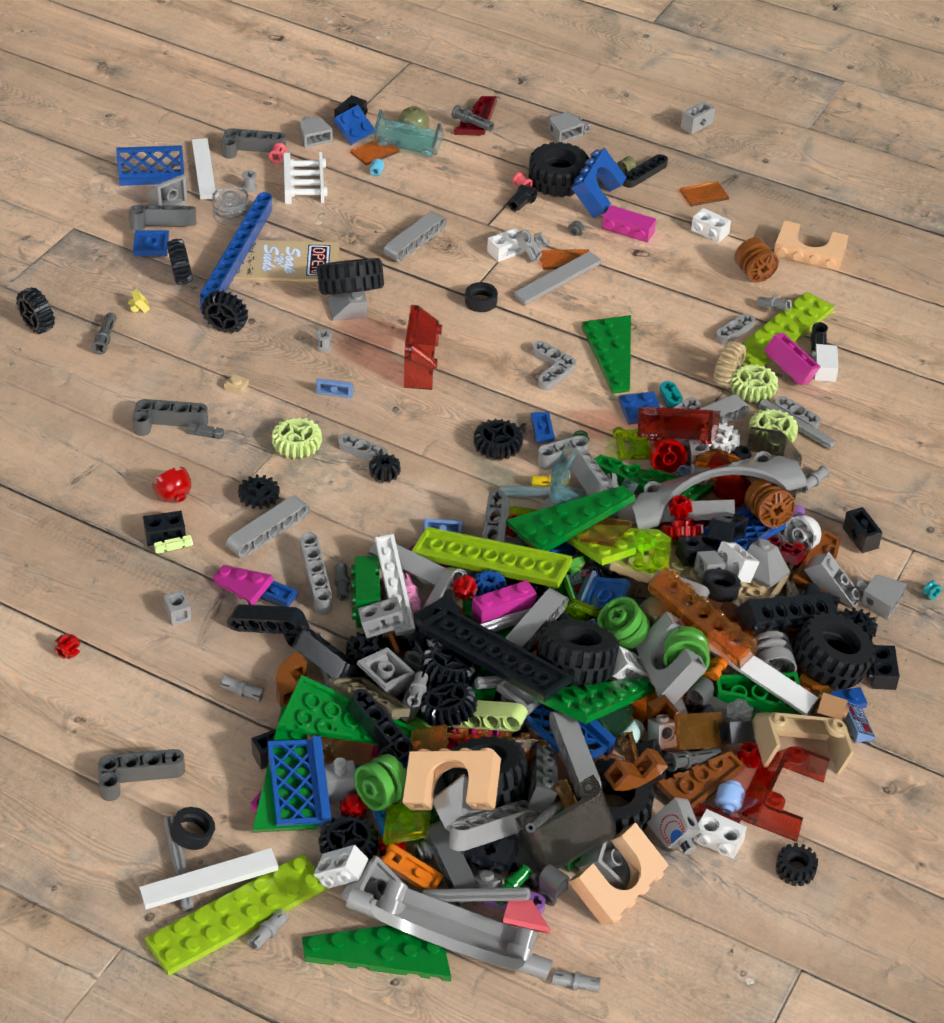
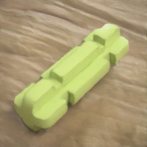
(173, 544)

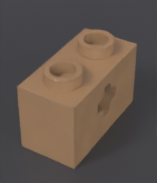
(830, 707)

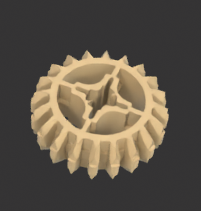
(728, 361)

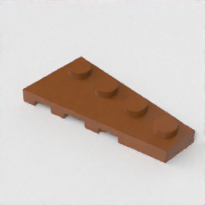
(702, 780)

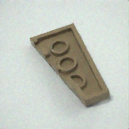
(391, 705)

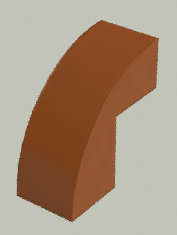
(286, 675)
(627, 775)

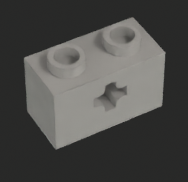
(697, 117)

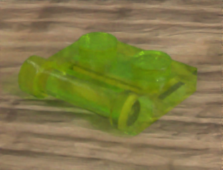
(638, 446)
(658, 552)

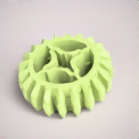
(754, 383)
(775, 421)
(296, 437)

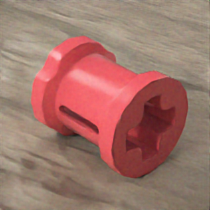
(276, 148)
(519, 178)

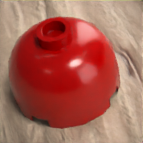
(667, 455)
(173, 485)

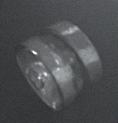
(230, 205)

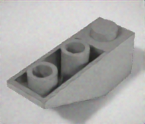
(831, 578)

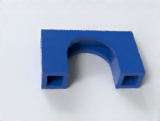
(586, 184)

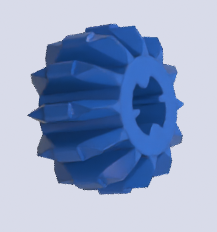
(489, 582)

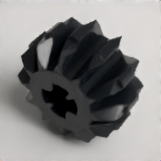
(384, 467)

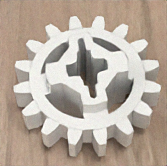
(726, 439)

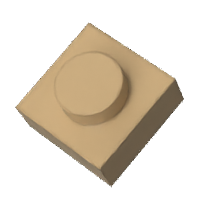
(236, 384)

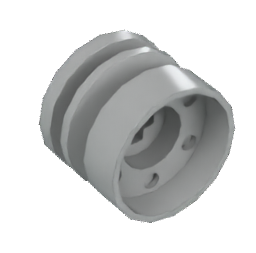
(776, 651)

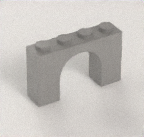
(683, 671)

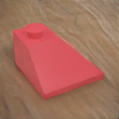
(525, 915)

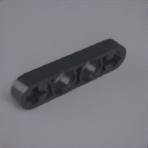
(643, 171)

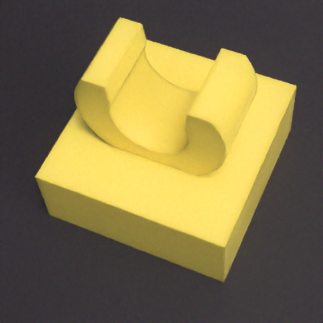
(138, 302)

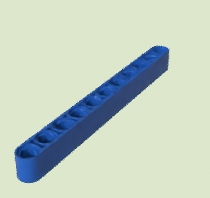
(239, 246)

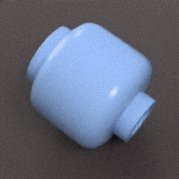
(730, 796)

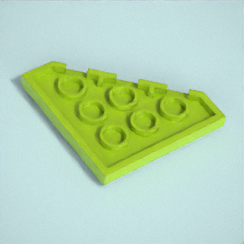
(621, 549)

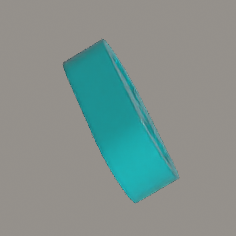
(667, 396)

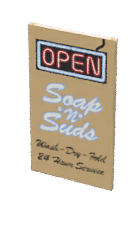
(286, 260)

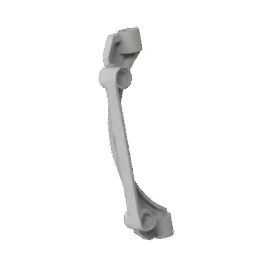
(780, 470)
(453, 928)

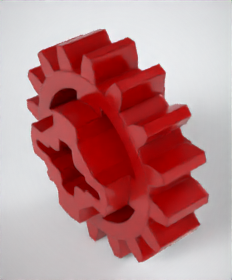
(683, 528)

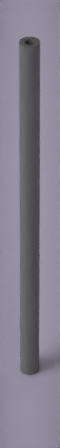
(544, 816)

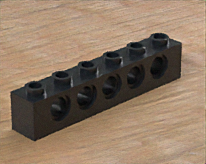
(782, 611)

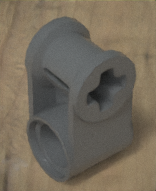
(552, 884)

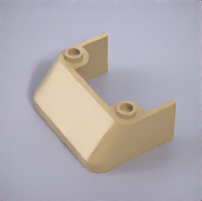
(772, 724)

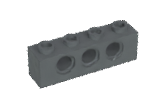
(542, 778)

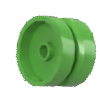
(625, 621)
(688, 638)
(380, 782)

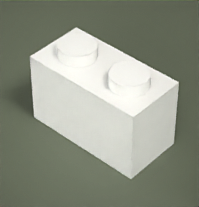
(827, 358)

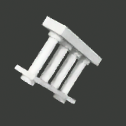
(290, 182)

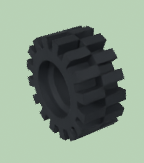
(793, 874)

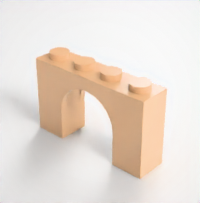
(827, 256)
(427, 766)
(645, 867)

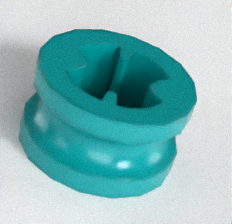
(932, 589)

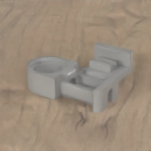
(531, 245)

